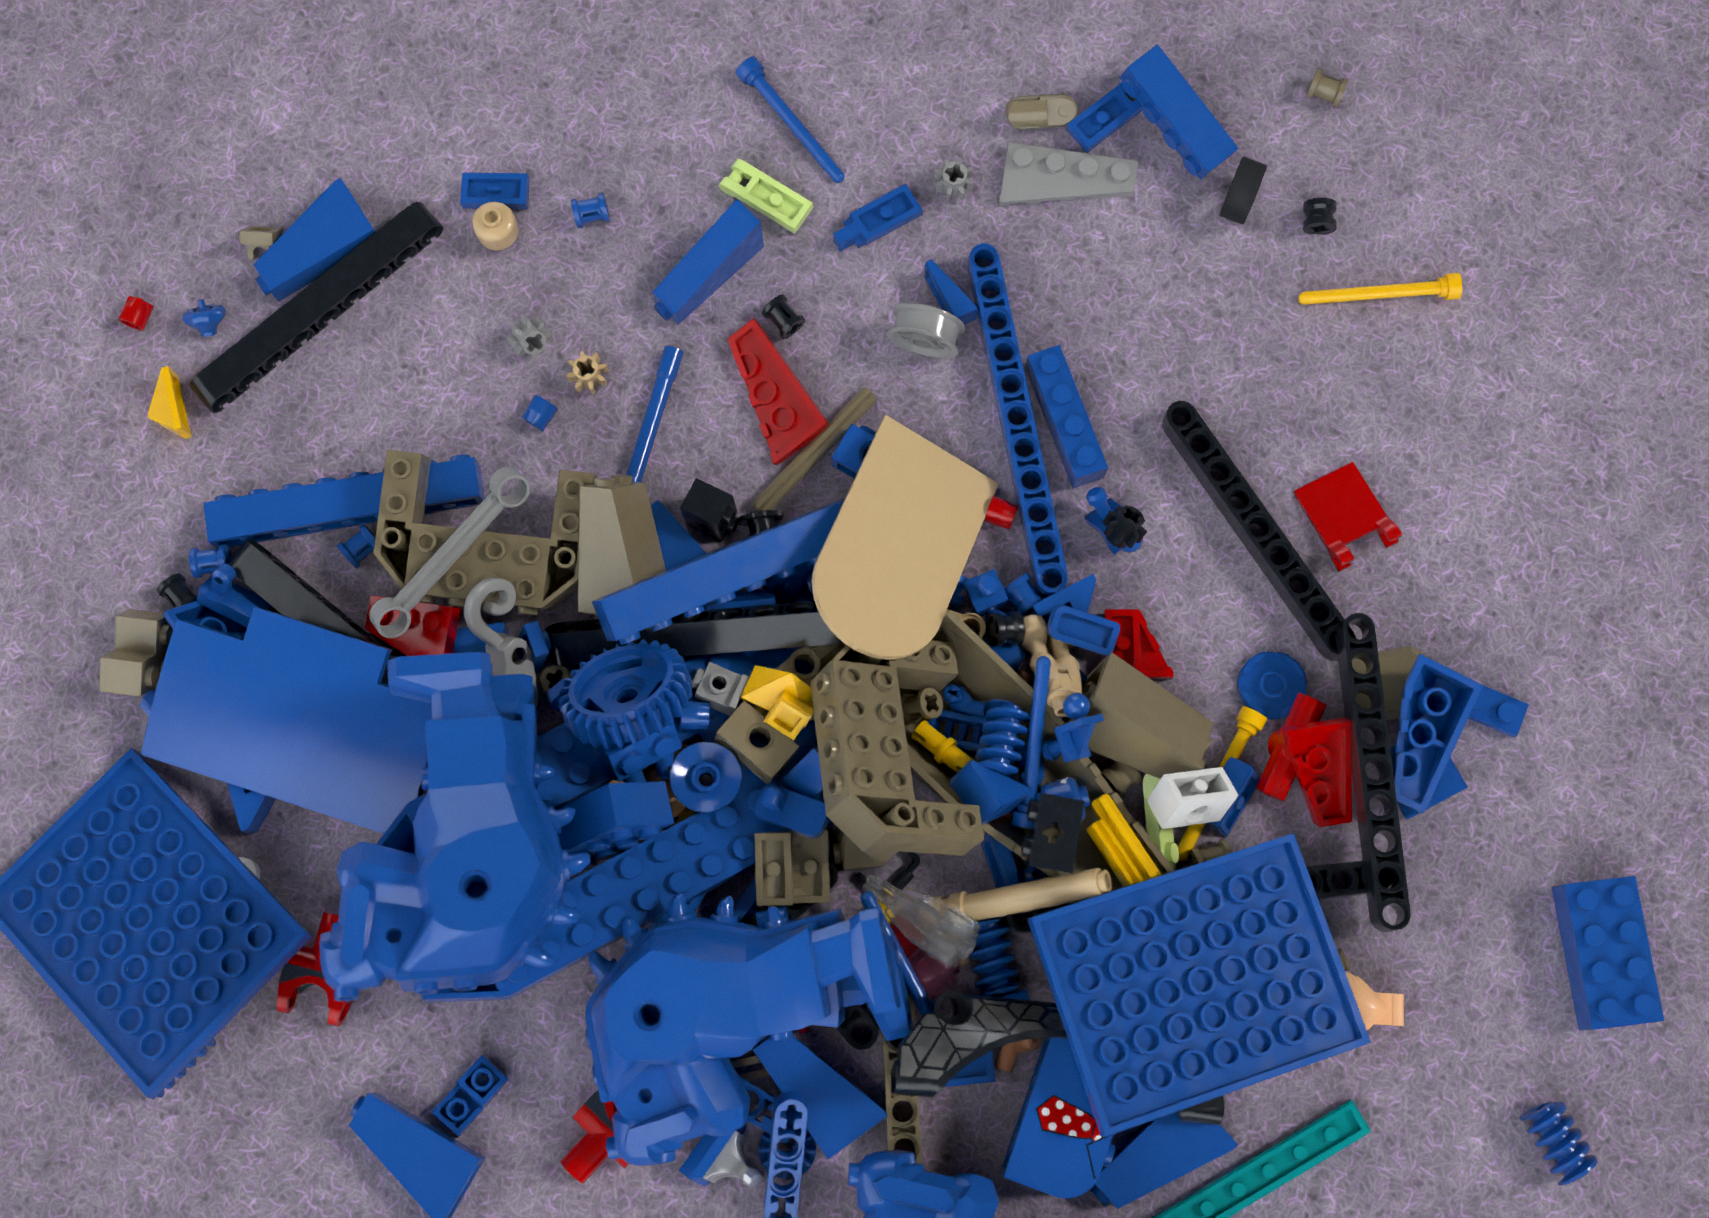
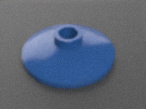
(710, 760)

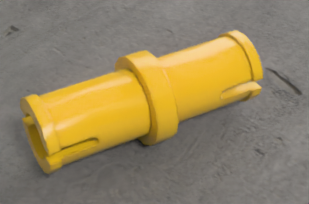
(943, 748)

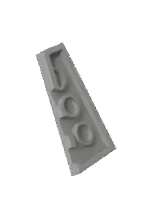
(1053, 174)

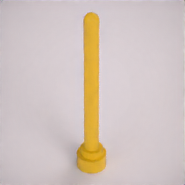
(1447, 286)
(1248, 725)

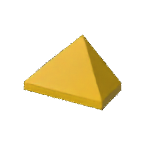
(168, 404)
(768, 684)

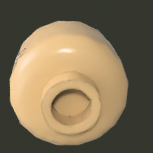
(495, 226)

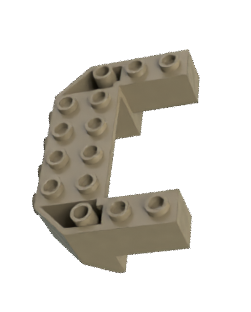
(539, 568)
(867, 755)

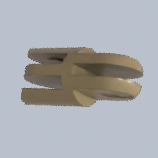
(1041, 111)

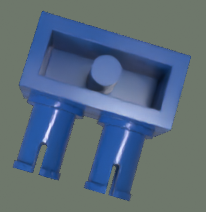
(630, 760)

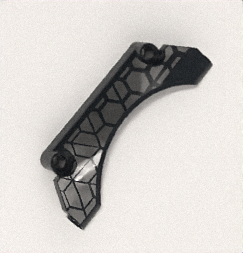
(944, 1046)

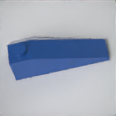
(1430, 723)

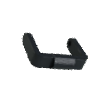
(904, 875)

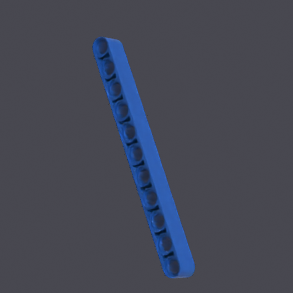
(1016, 403)

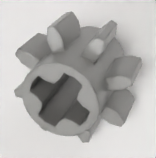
(956, 188)
(525, 328)

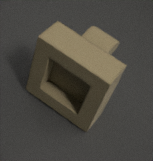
(259, 237)

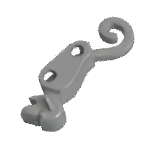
(499, 645)

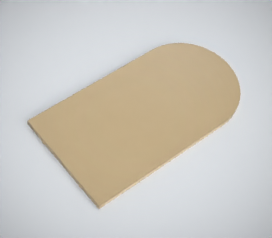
(899, 544)

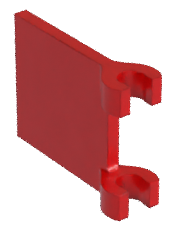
(1344, 511)

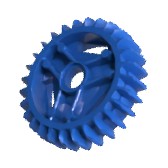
(640, 670)

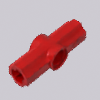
(1279, 769)

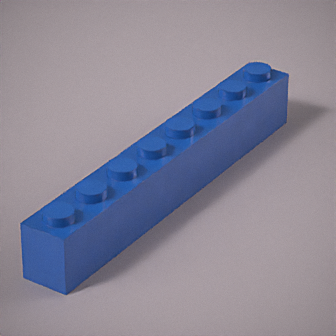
(332, 504)
(715, 576)

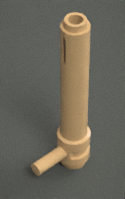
(1030, 895)

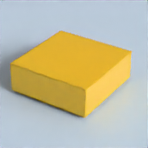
(788, 715)

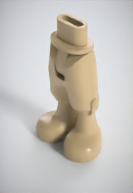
(1064, 668)

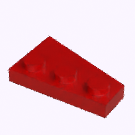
(430, 629)
(1323, 768)

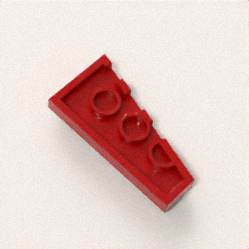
(775, 392)

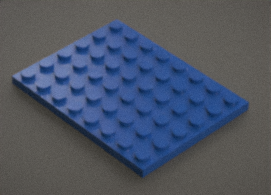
(145, 922)
(1197, 983)

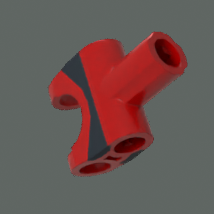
(304, 971)
(591, 1149)

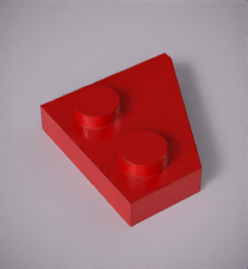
(1138, 645)

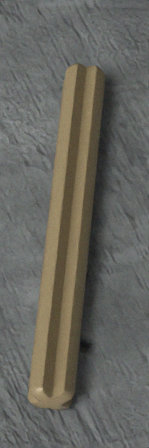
(815, 451)

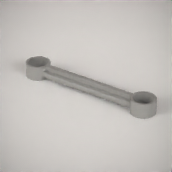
(449, 552)

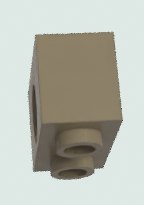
(764, 761)

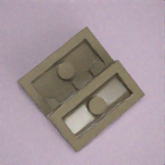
(791, 868)

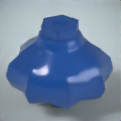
(204, 317)

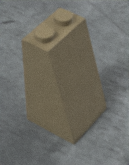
(615, 538)
(1143, 721)

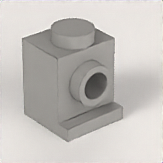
(722, 700)

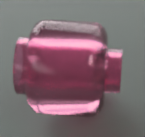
(932, 974)

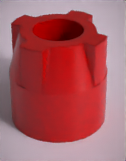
(135, 313)
(1000, 513)

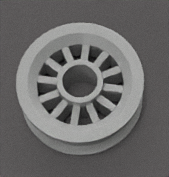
(925, 330)

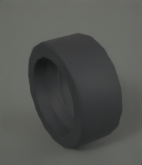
(1243, 190)

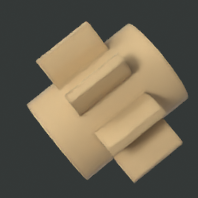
(589, 381)

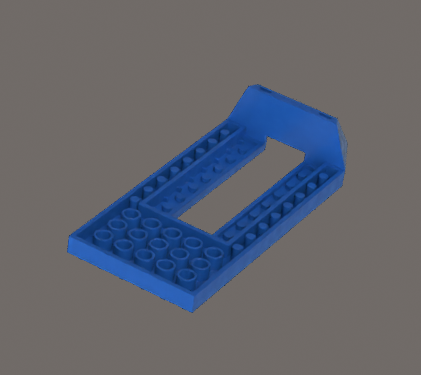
(643, 879)

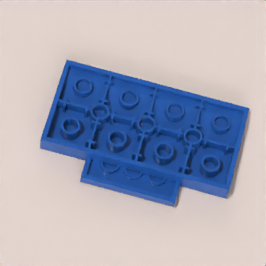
(290, 718)

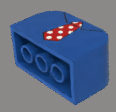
(1056, 1134)

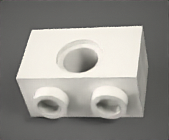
(1192, 797)

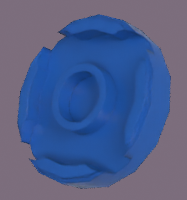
(1271, 694)

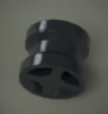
(1319, 216)
(1005, 629)

